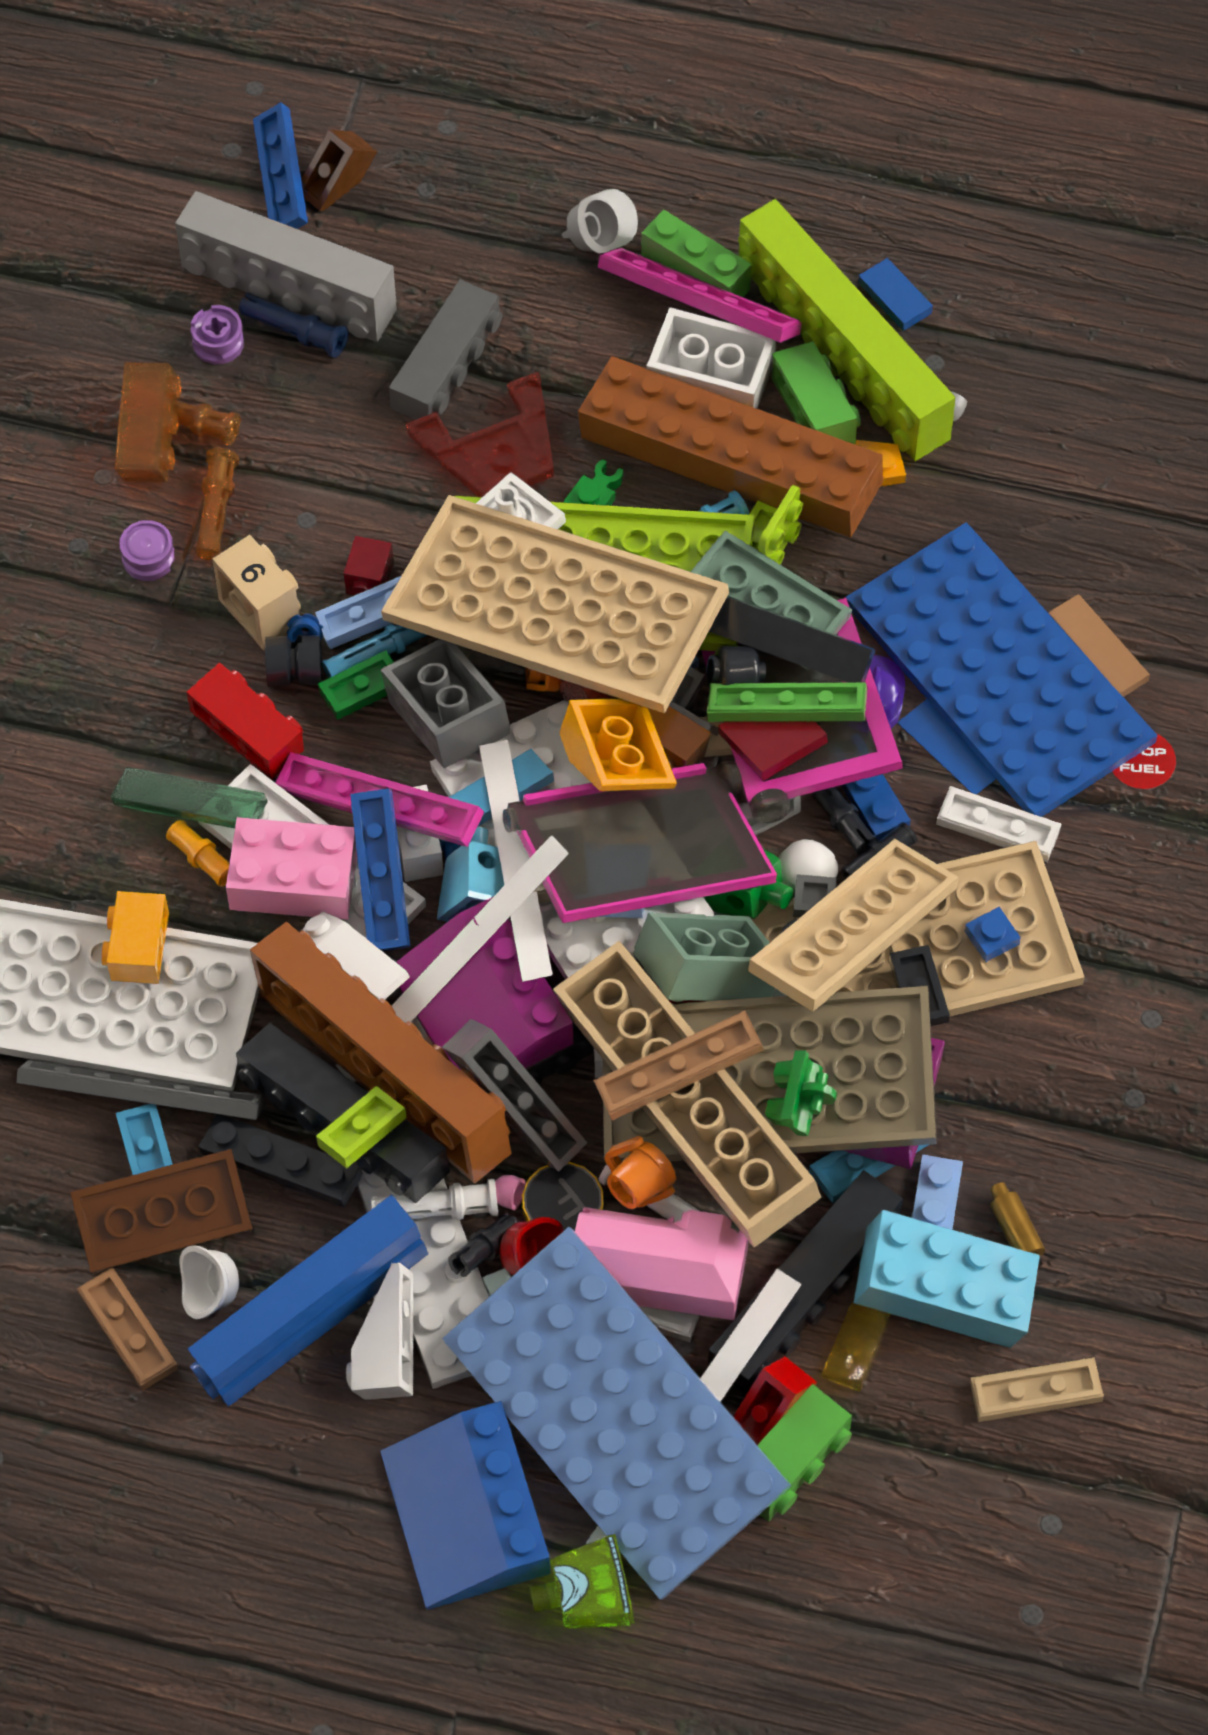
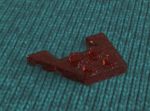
(490, 454)

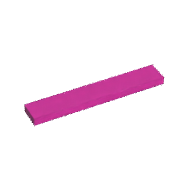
(700, 294)
(414, 808)

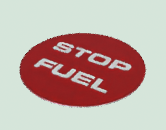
(1149, 767)

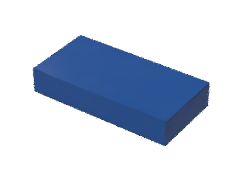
(895, 294)

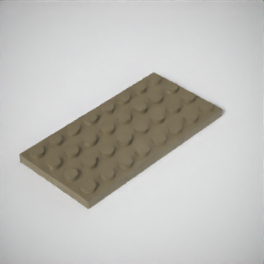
(865, 1041)

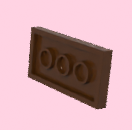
(161, 1210)

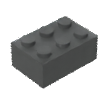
(446, 701)

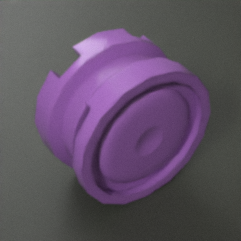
(217, 335)
(147, 550)

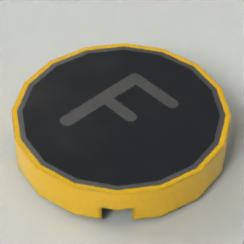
(561, 1194)

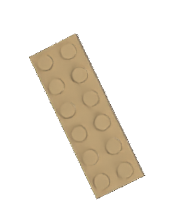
(853, 925)

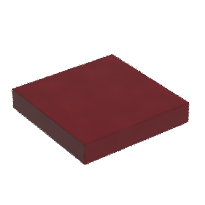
(773, 744)

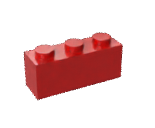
(245, 719)

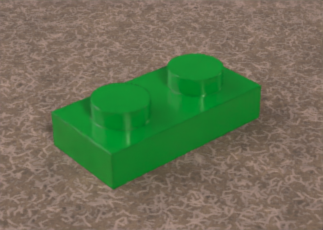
(355, 686)

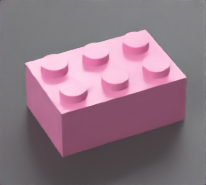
(291, 868)

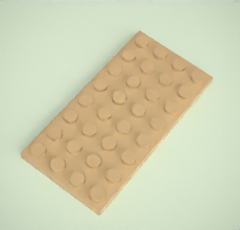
(556, 603)
(999, 878)

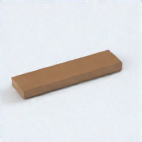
(678, 1065)

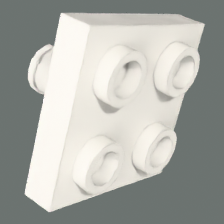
(520, 500)

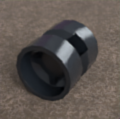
(293, 660)

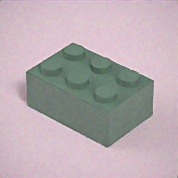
(701, 956)

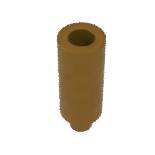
(1015, 1220)

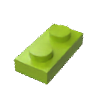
(361, 1127)

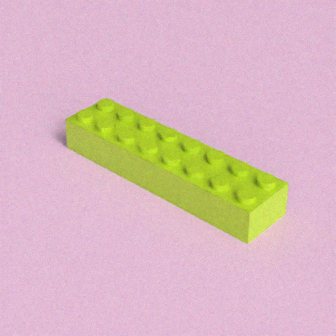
(848, 329)

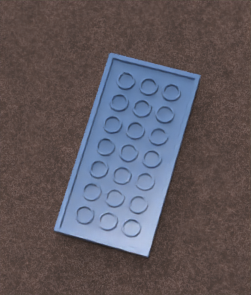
(616, 1413)

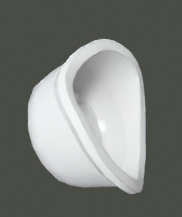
(207, 1281)

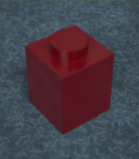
(367, 565)

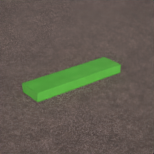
(787, 702)

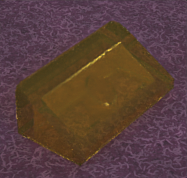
(856, 1346)

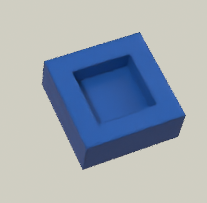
(992, 934)

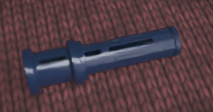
(307, 328)

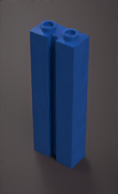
(306, 1302)

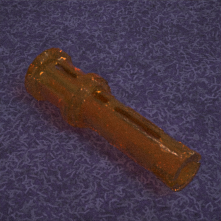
(205, 420)
(217, 489)

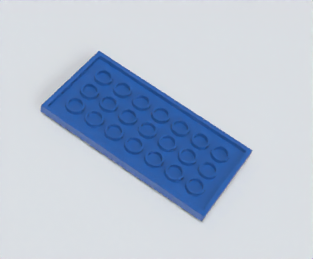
(1000, 671)

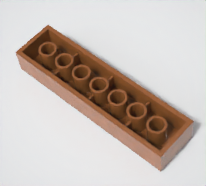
(730, 445)
(381, 1049)

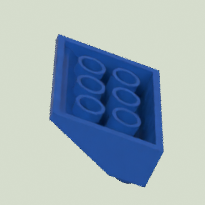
(466, 1507)

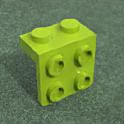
(777, 526)

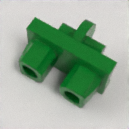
(804, 1094)

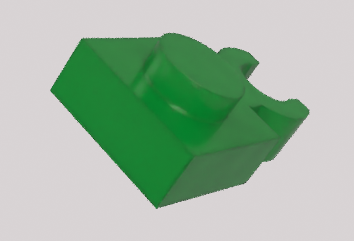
(596, 491)

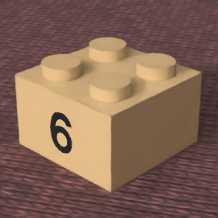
(256, 589)

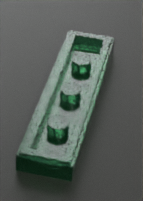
(187, 798)

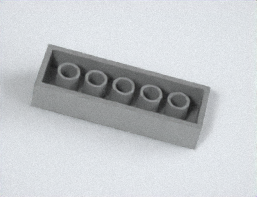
(286, 266)

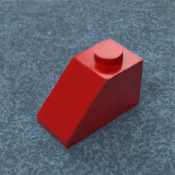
(772, 1397)

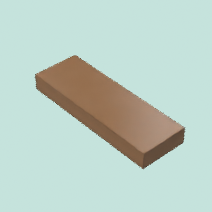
(1100, 645)
(127, 1329)

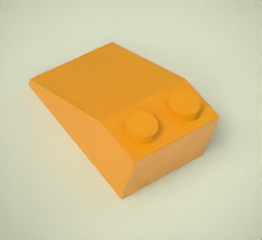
(615, 745)

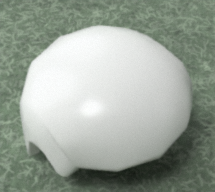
(807, 858)

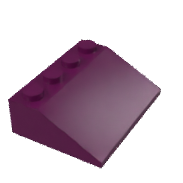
(490, 992)

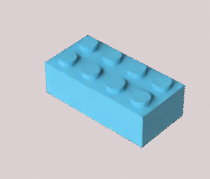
(946, 1279)

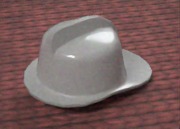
(602, 222)

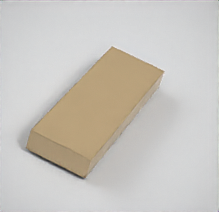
(1036, 1389)

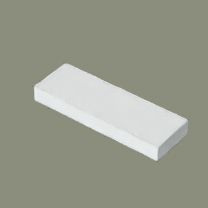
(996, 822)

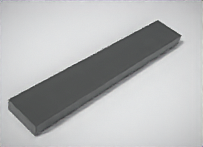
(140, 1089)

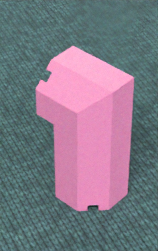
(667, 1264)

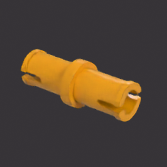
(199, 851)

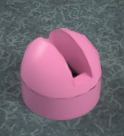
(509, 1191)

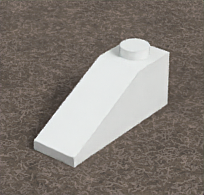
(356, 954)
(384, 1347)

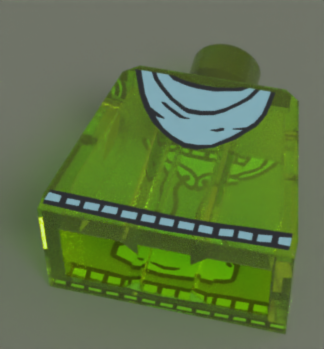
(587, 1587)

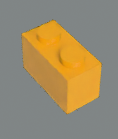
(137, 937)

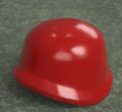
(526, 1240)

